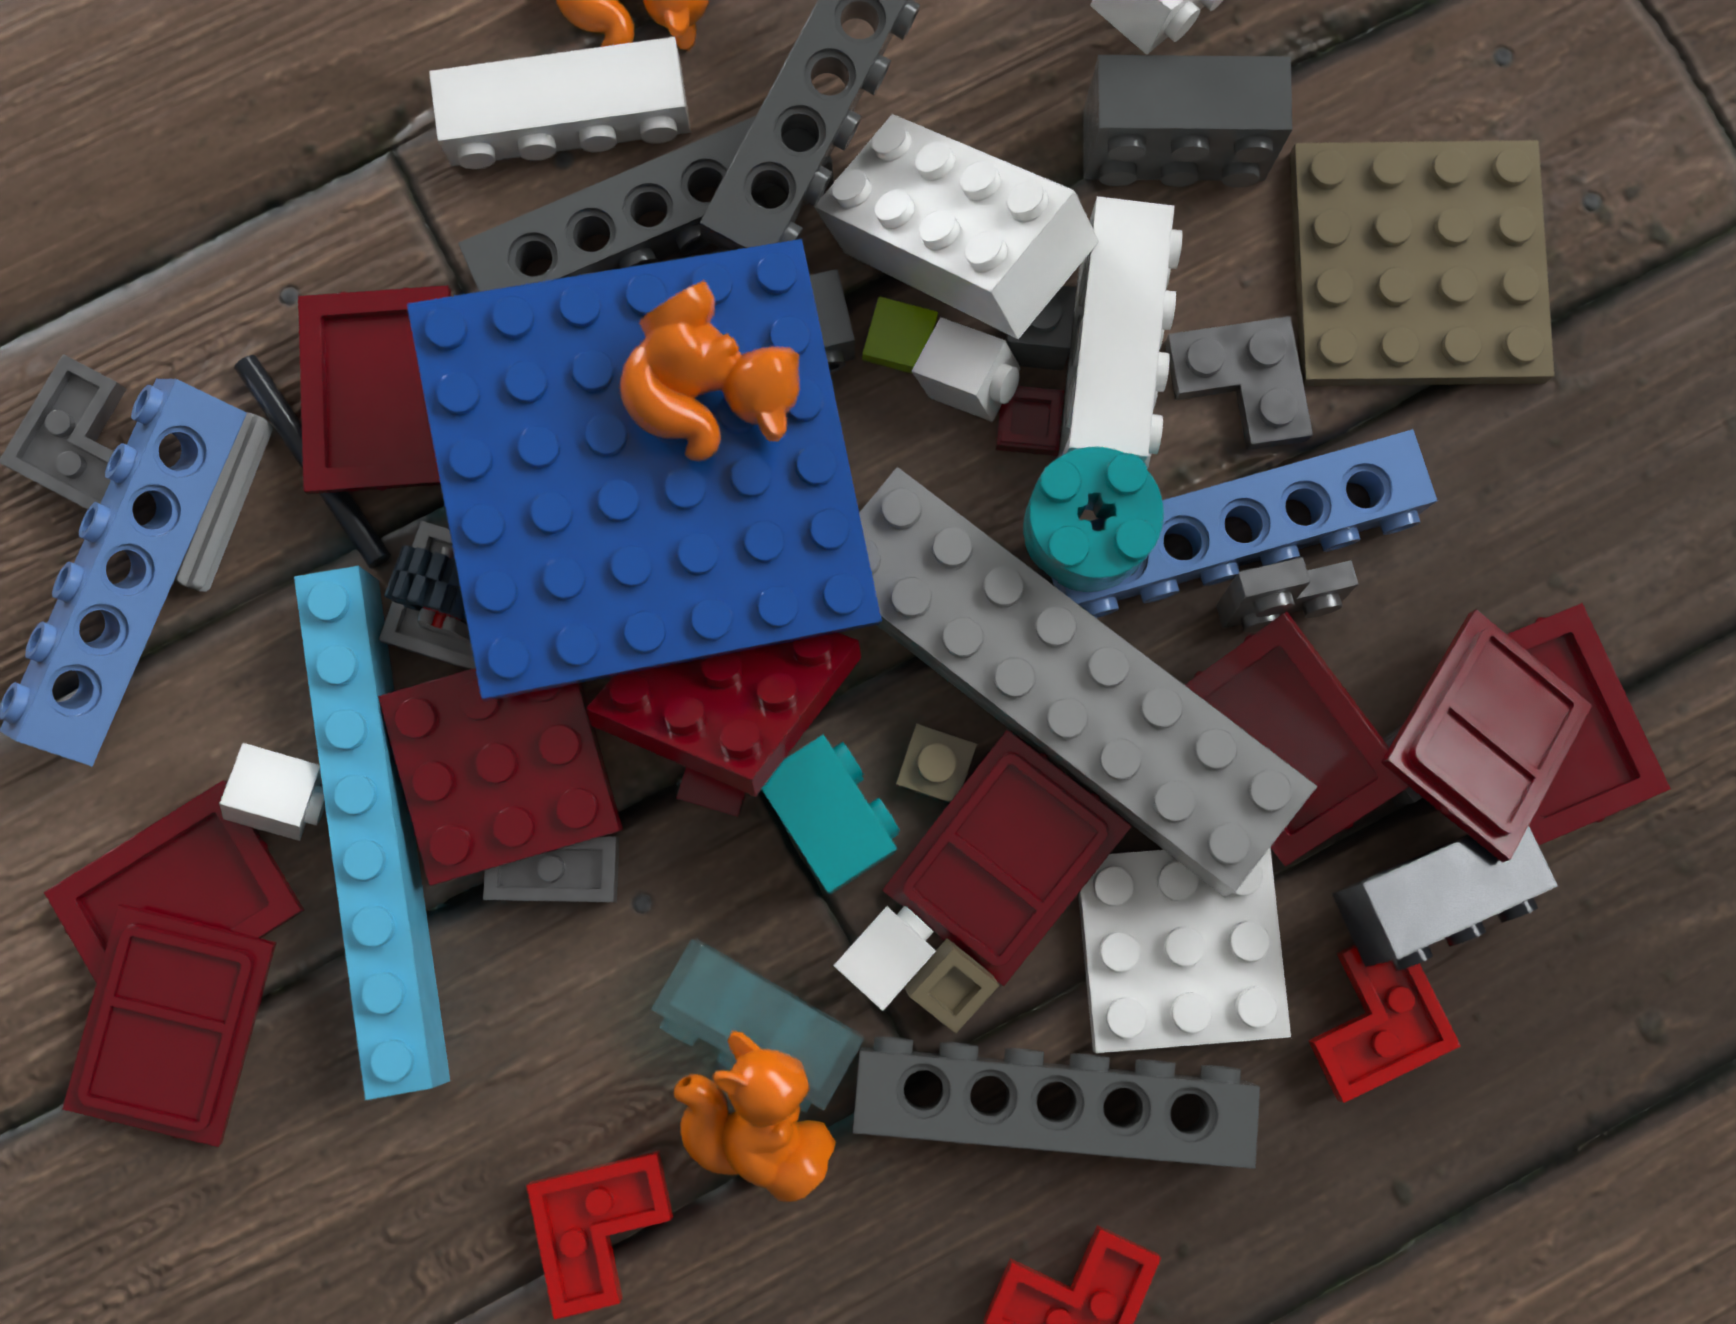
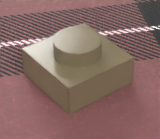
(935, 764)
(951, 986)

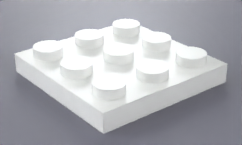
(1178, 958)

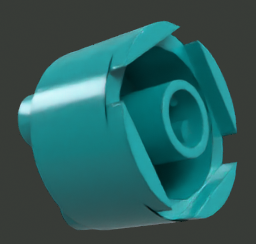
(1112, 487)

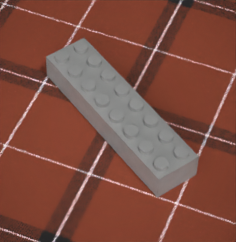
(1075, 688)

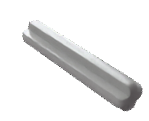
(224, 505)

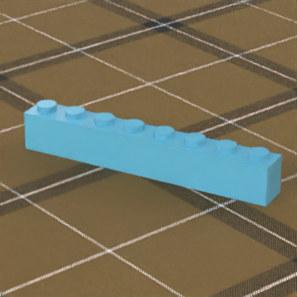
(371, 836)

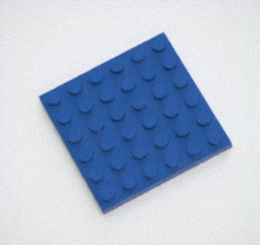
(605, 544)

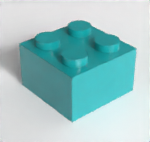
(828, 814)

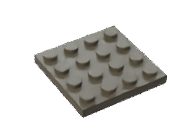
(1420, 263)

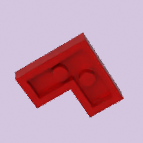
(1395, 1035)
(575, 1221)
(1104, 1290)

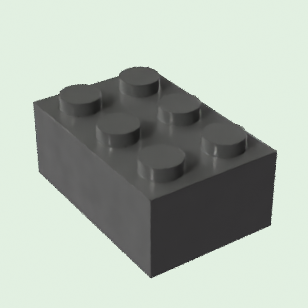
(1186, 118)

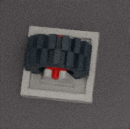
(428, 601)

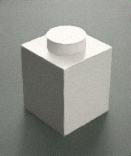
(967, 369)
(273, 792)
(887, 955)

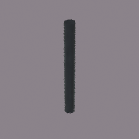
(290, 430)

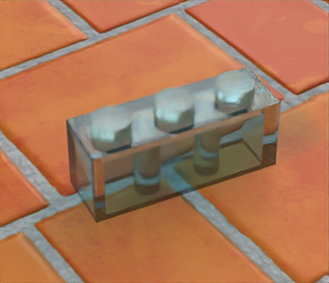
(717, 995)

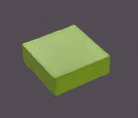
(898, 334)

